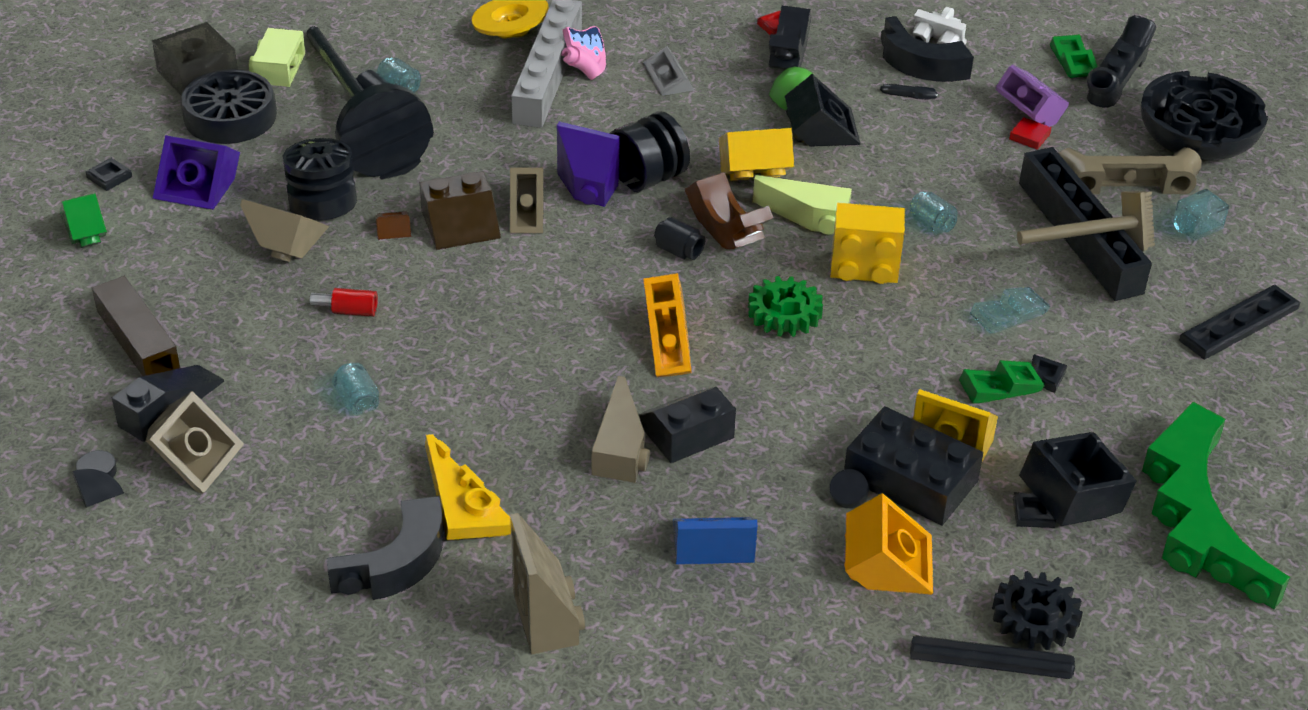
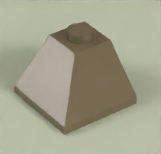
(281, 230)
(193, 441)

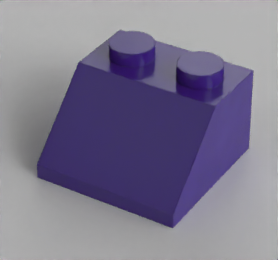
(194, 172)

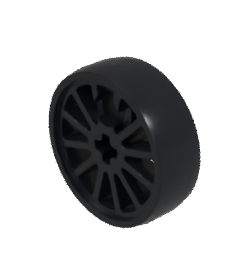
(228, 106)

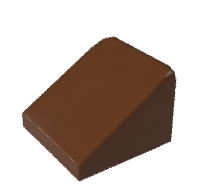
(393, 225)

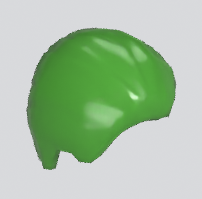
(786, 82)

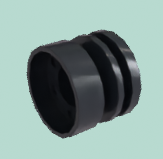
(651, 150)
(320, 178)

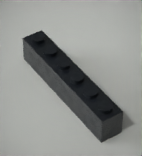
(1066, 200)

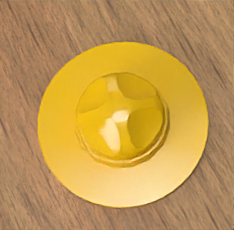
(509, 17)

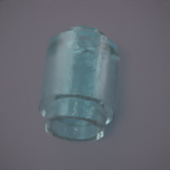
(399, 73)
(933, 212)
(356, 388)

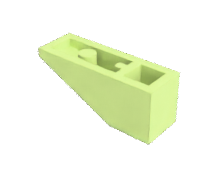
(801, 202)

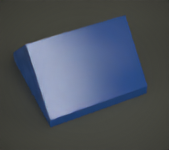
(715, 540)

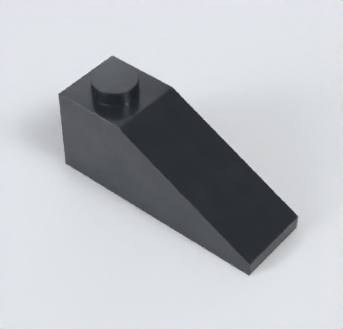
(150, 395)

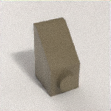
(526, 200)

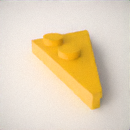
(466, 504)

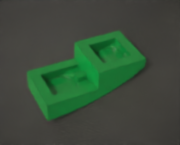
(1073, 55)
(1007, 381)

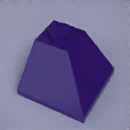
(588, 163)

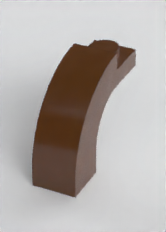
(722, 215)

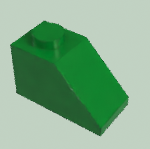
(83, 220)

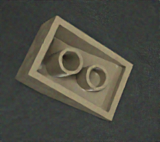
(542, 592)

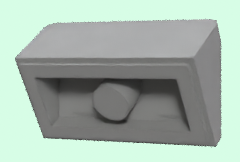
(667, 73)

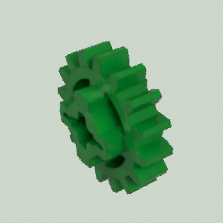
(785, 306)

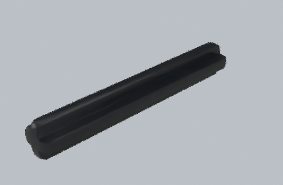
(992, 657)

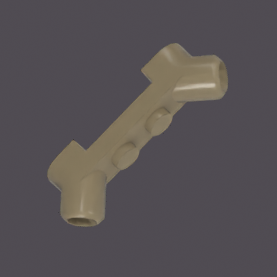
(1172, 173)

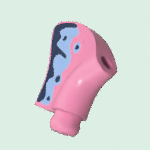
(585, 51)

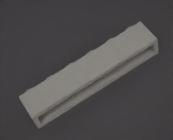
(544, 65)

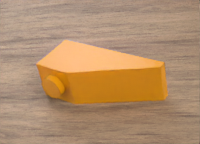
(668, 325)

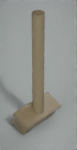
(1135, 220)

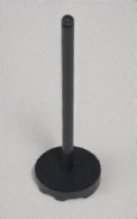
(381, 124)

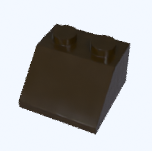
(459, 210)

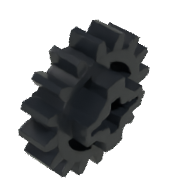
(1037, 610)

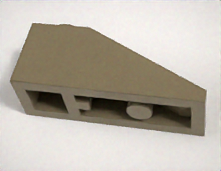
(620, 440)

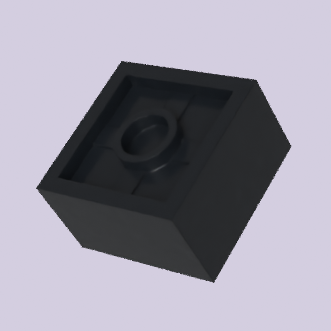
(1077, 478)

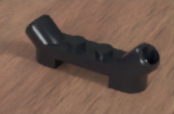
(1116, 69)

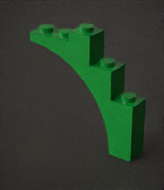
(1185, 501)

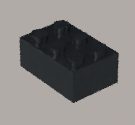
(914, 464)

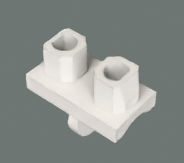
(939, 26)

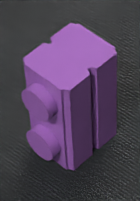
(1031, 96)

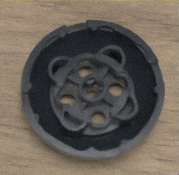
(1203, 114)

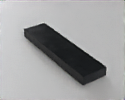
(1239, 321)

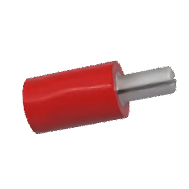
(348, 301)

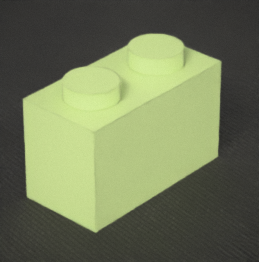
(278, 56)

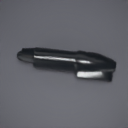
(916, 92)

